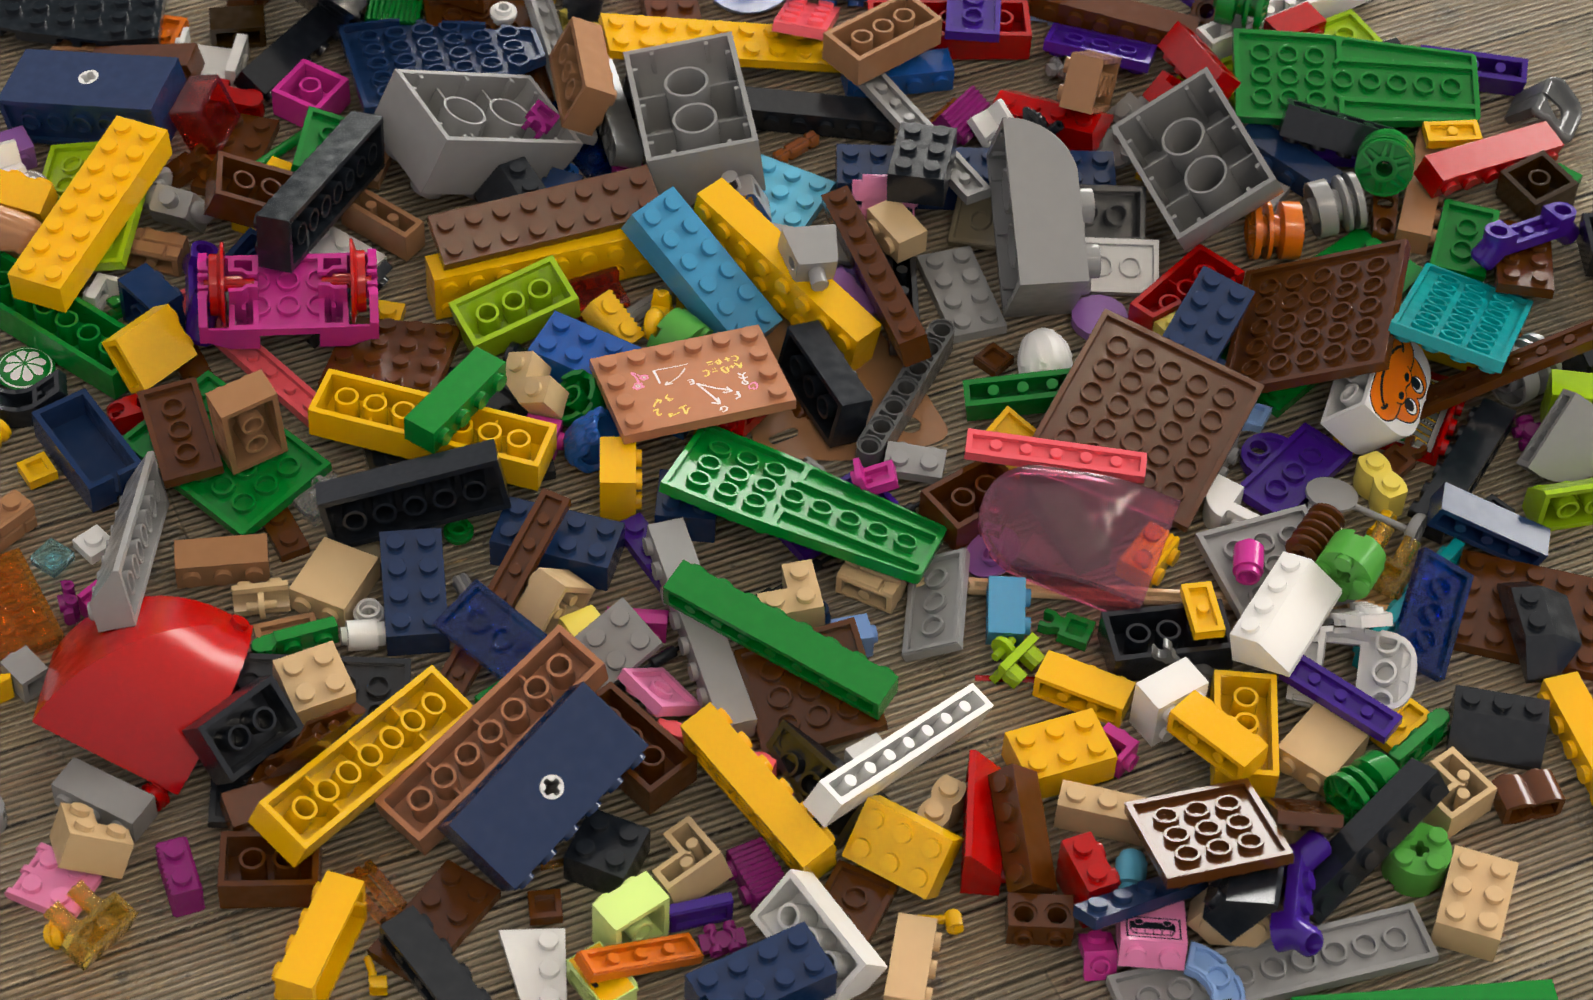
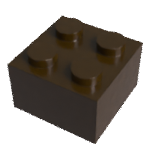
(1535, 183)

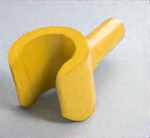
(952, 920)
(377, 984)

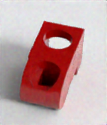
(247, 101)
(125, 413)

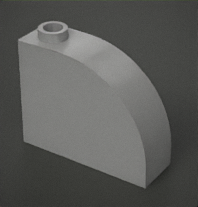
(1563, 441)

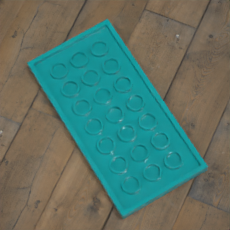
(1461, 318)

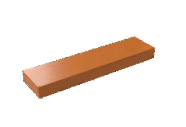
(638, 957)

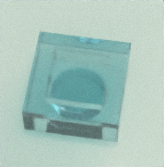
(52, 557)

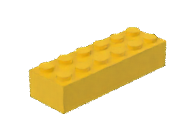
(757, 792)

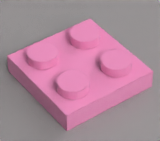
(658, 692)

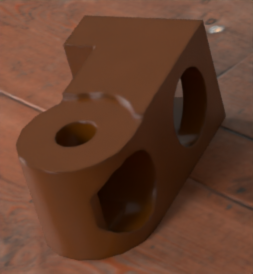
(1383, 218)

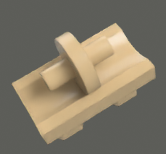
(261, 597)

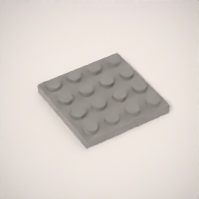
(1269, 529)

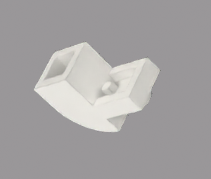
(1223, 504)

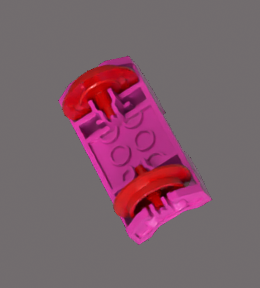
(287, 303)

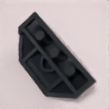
(1540, 628)

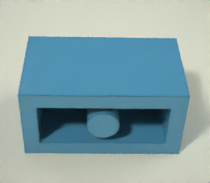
(1006, 608)

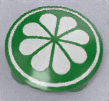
(24, 367)

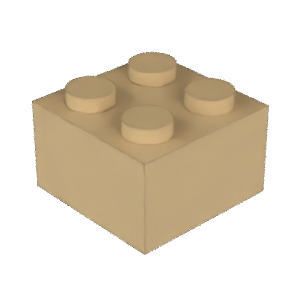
(314, 681)

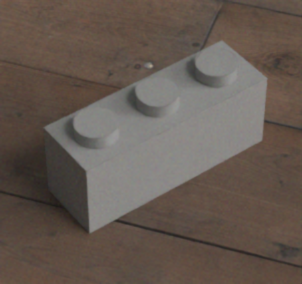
(108, 796)

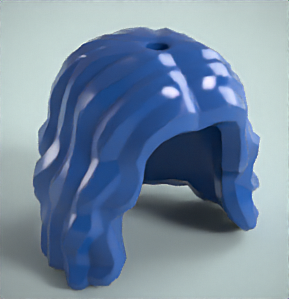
(583, 439)

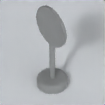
(1345, 499)

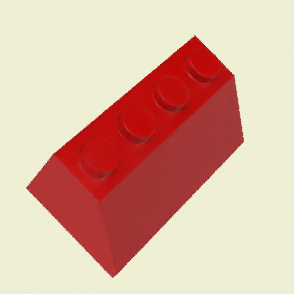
(1080, 129)
(981, 853)

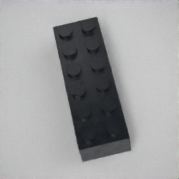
(414, 494)

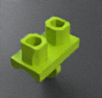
(1009, 670)

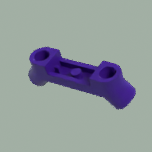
(1501, 240)
(189, 266)
(1291, 927)

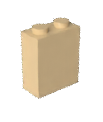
(334, 581)
(1319, 747)

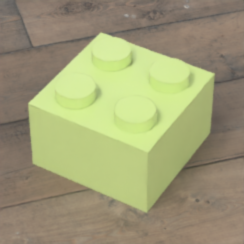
(631, 912)

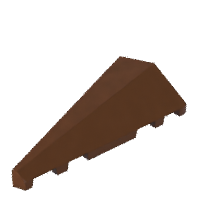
(312, 740)

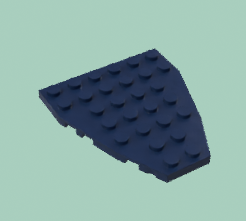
(455, 46)

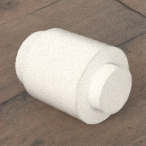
(363, 634)

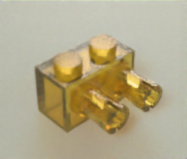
(1396, 571)
(102, 927)

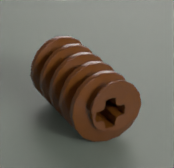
(1315, 531)

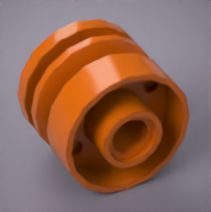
(1280, 230)

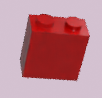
(1084, 869)

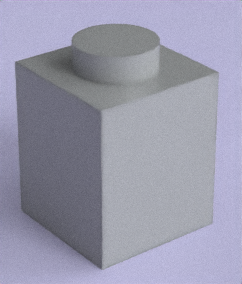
(26, 673)

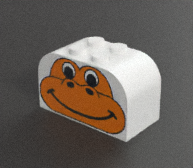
(1382, 405)

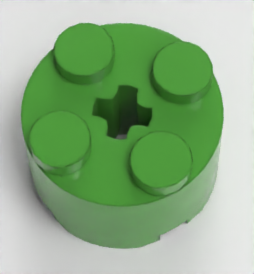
(677, 326)
(1352, 563)
(1419, 861)

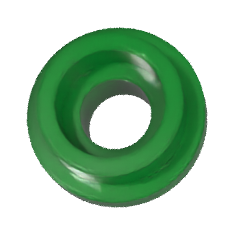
(459, 532)

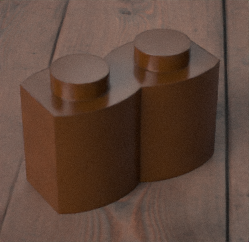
(1527, 796)

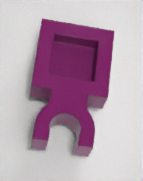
(540, 119)

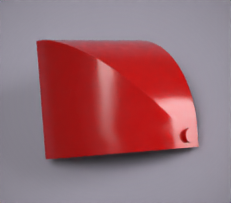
(143, 684)

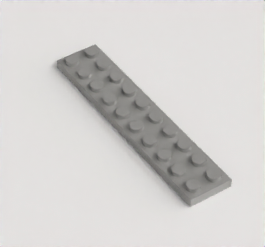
(1351, 953)

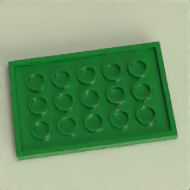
(253, 496)

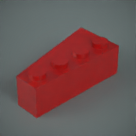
(1171, 288)

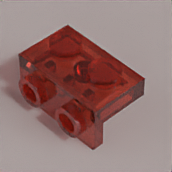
(594, 284)

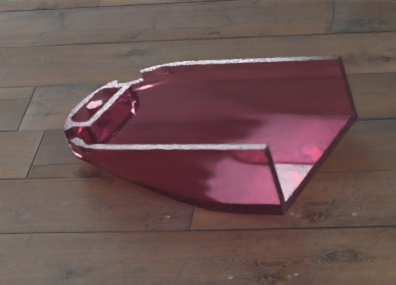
(1077, 533)

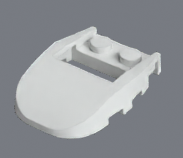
(1384, 667)

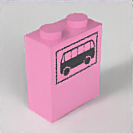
(1154, 939)

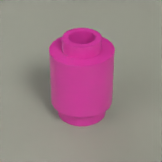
(1248, 561)

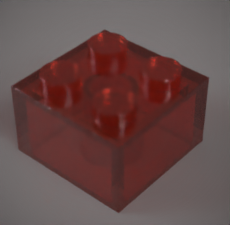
(205, 113)

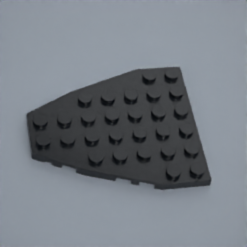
(84, 21)

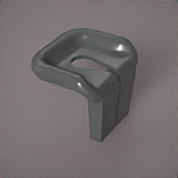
(1534, 103)

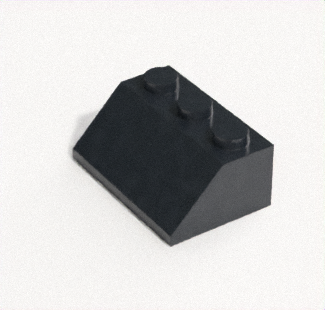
(509, 180)
(1498, 727)
(1242, 901)

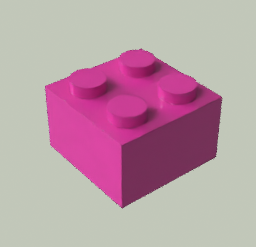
(309, 86)

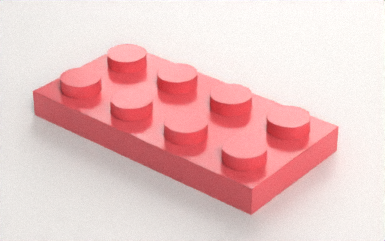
(806, 18)

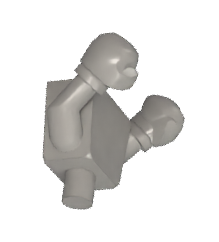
(175, 205)

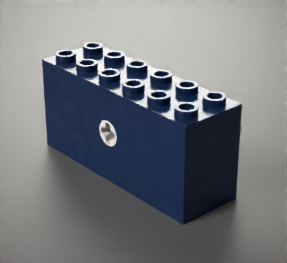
(79, 94)
(510, 822)

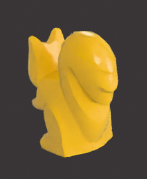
(660, 306)

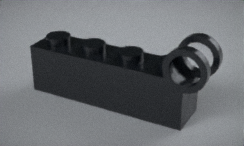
(1325, 128)

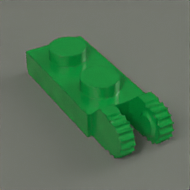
(297, 637)
(1422, 739)

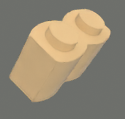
(946, 802)

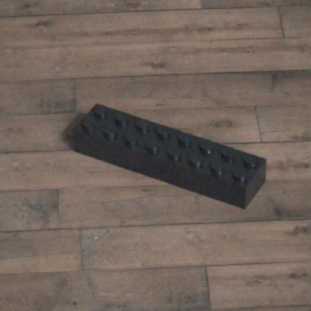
(319, 192)

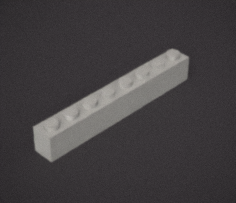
(707, 651)

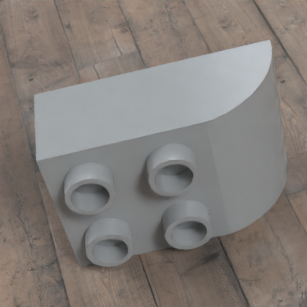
(693, 113)
(462, 125)
(1196, 159)
(1039, 221)

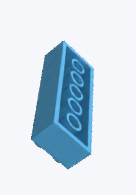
(697, 266)

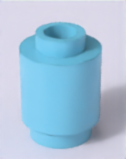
(1131, 867)

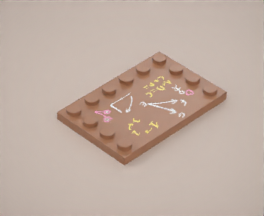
(692, 384)

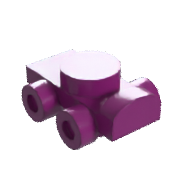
(1524, 428)
(69, 603)
(722, 942)

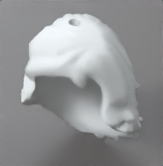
(1043, 351)

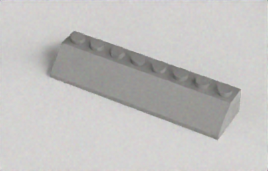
(130, 549)

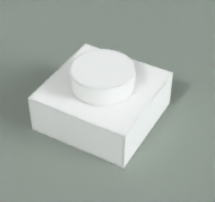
(91, 544)

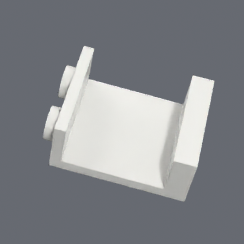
(220, 60)

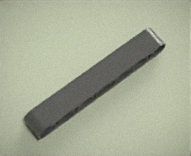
(619, 131)
(905, 396)

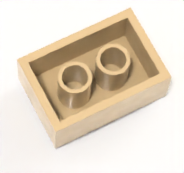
(1474, 903)

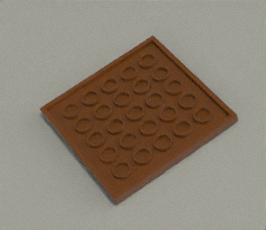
(1321, 317)
(1156, 399)

